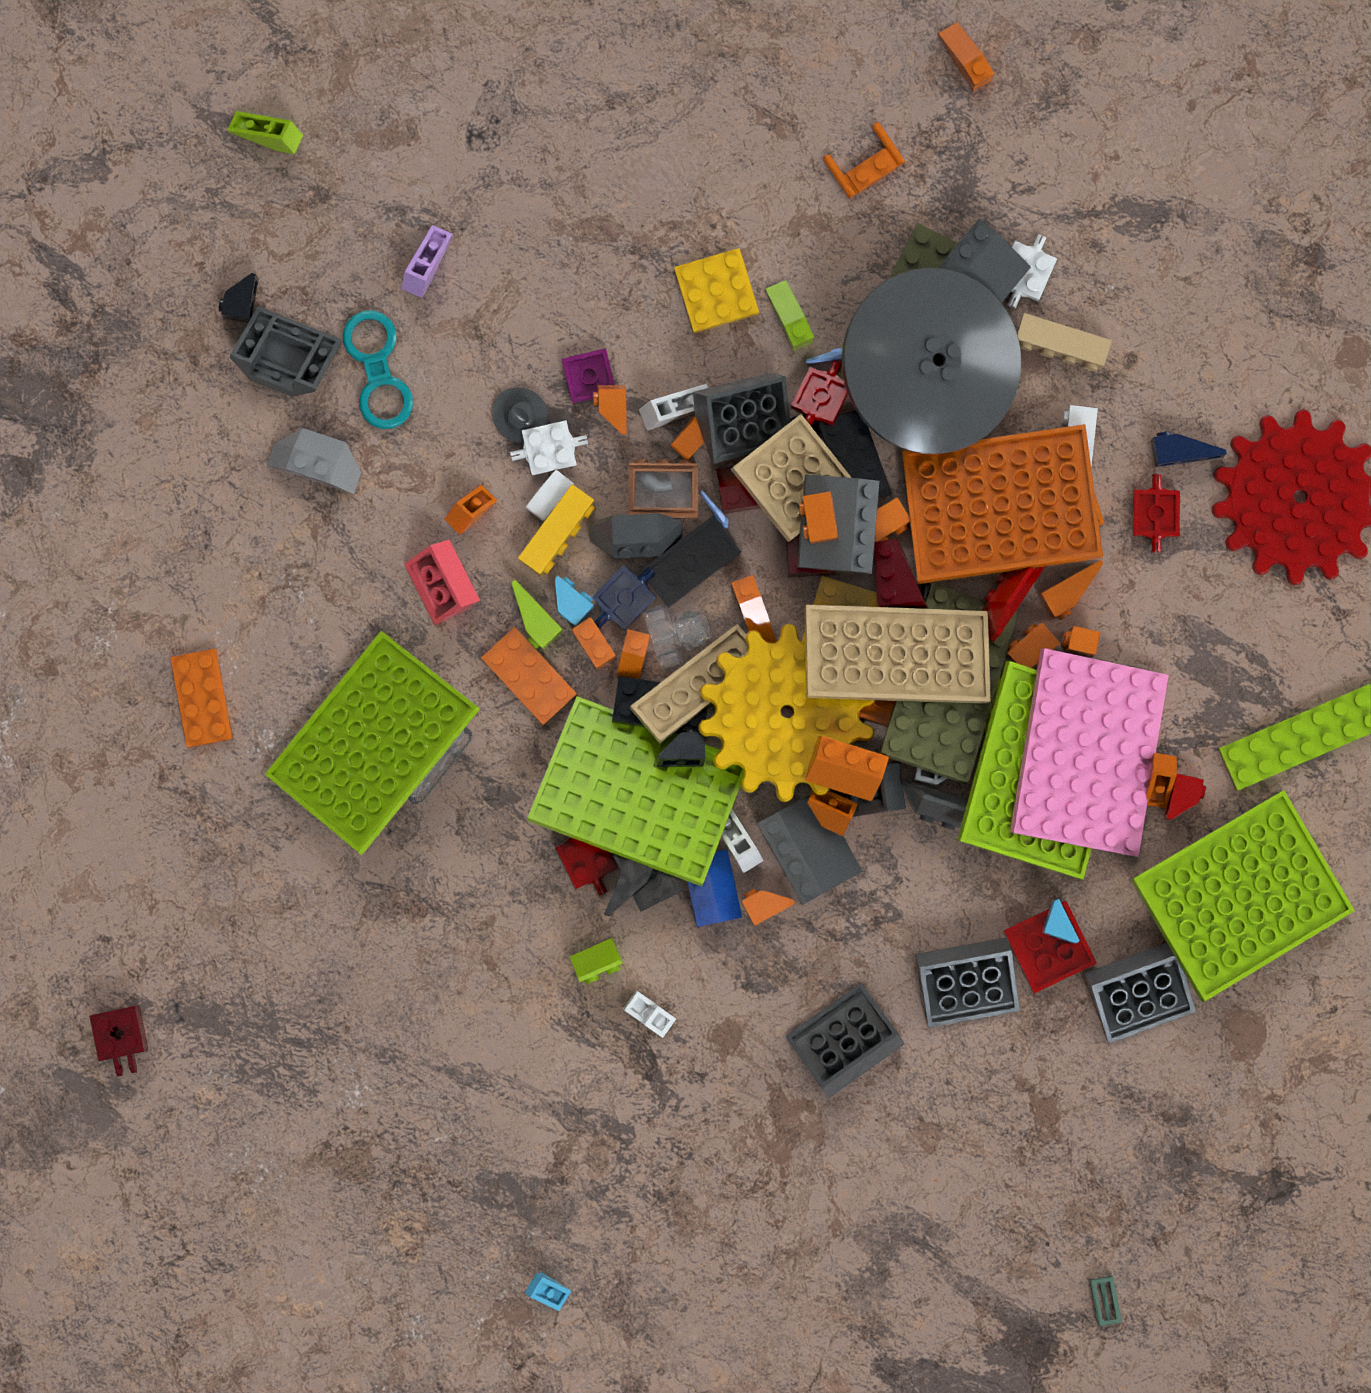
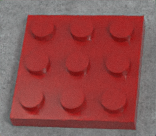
(1044, 957)

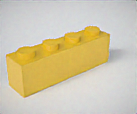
(556, 531)

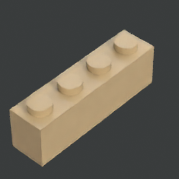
(1063, 341)

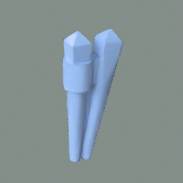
(835, 354)
(720, 517)

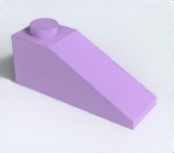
(426, 261)

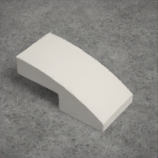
(549, 495)
(649, 1013)

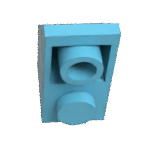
(571, 604)

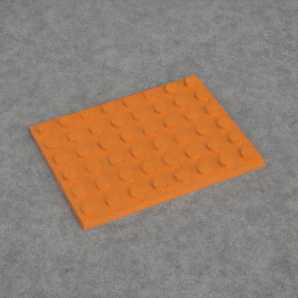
(1003, 505)

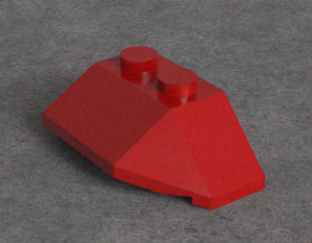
(1007, 597)

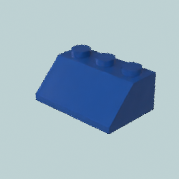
(718, 896)

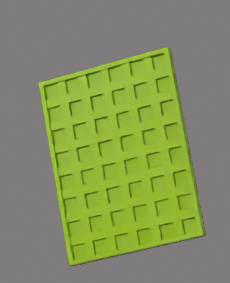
(615, 797)

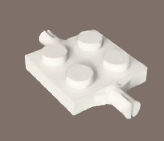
(1036, 278)
(549, 447)

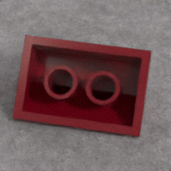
(732, 493)

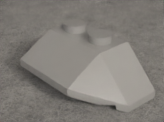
(317, 459)

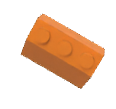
(846, 768)

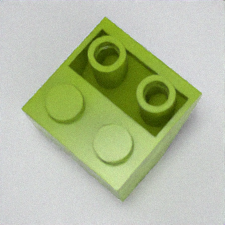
(596, 960)

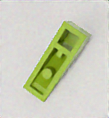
(266, 131)
(790, 315)
(537, 622)

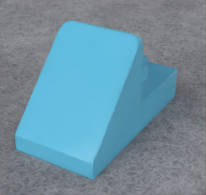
(547, 1291)

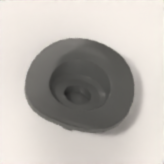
(517, 411)

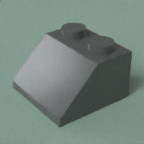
(887, 797)

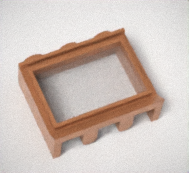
(664, 488)

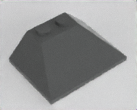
(284, 353)

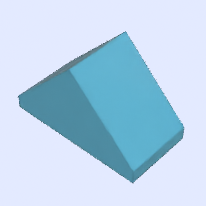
(1058, 923)

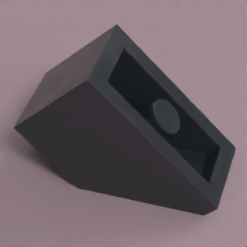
(240, 299)
(684, 751)

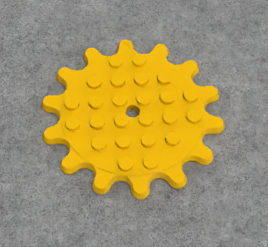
(751, 720)

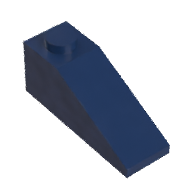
(1180, 449)

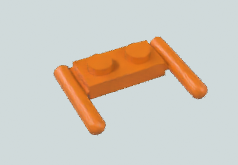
(871, 169)

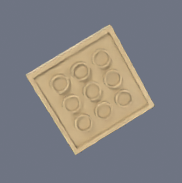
(777, 472)

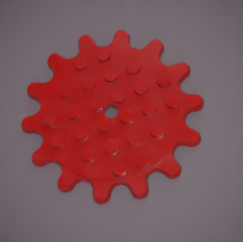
(1264, 502)

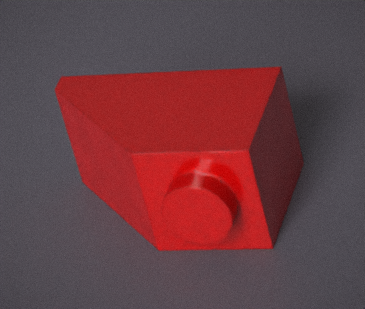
(1185, 794)

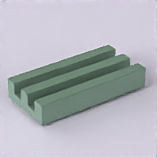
(1101, 1280)

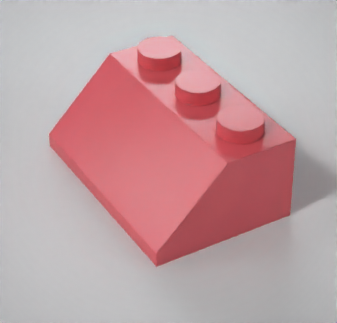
(441, 581)

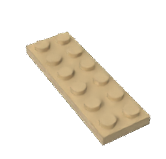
(678, 696)

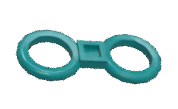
(377, 369)

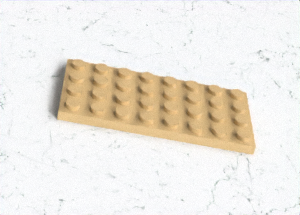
(896, 654)

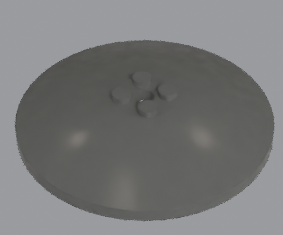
(893, 370)

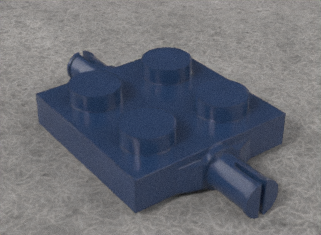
(624, 597)

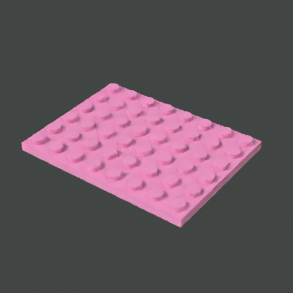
(1088, 753)

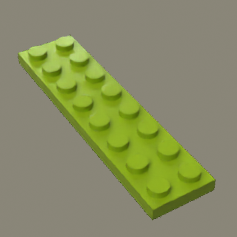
(1298, 738)

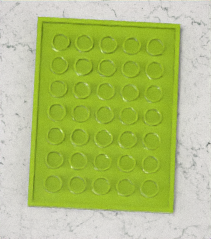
(372, 742)
(996, 779)
(1242, 895)

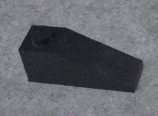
(630, 881)

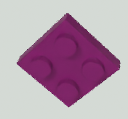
(585, 373)

